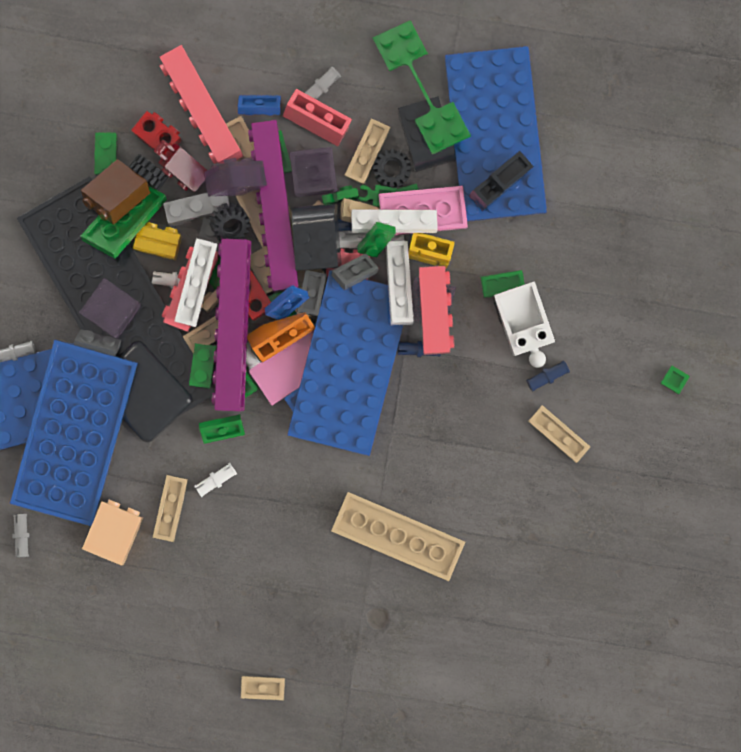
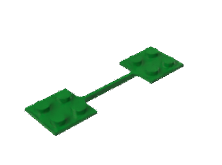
(442, 125)

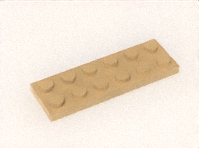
(398, 536)

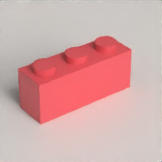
(317, 117)

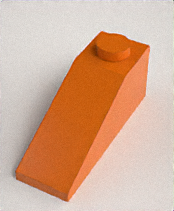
(279, 334)

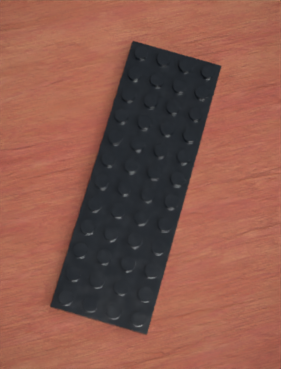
(79, 268)

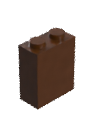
(115, 192)

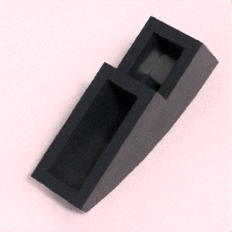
(500, 181)

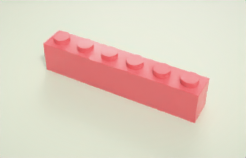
(200, 105)

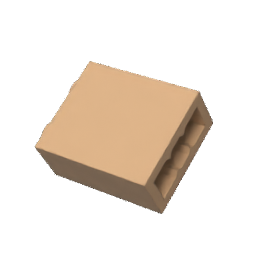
(113, 532)

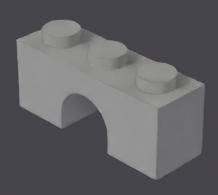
(193, 207)

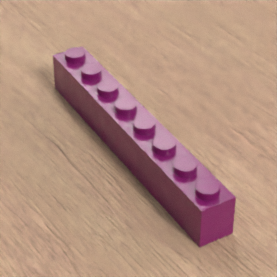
(274, 207)
(232, 324)

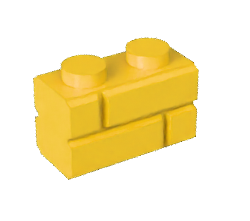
(158, 241)
(430, 249)

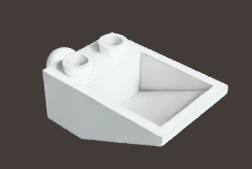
(524, 318)

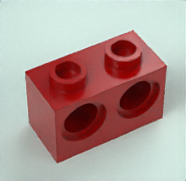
(154, 137)
(257, 294)

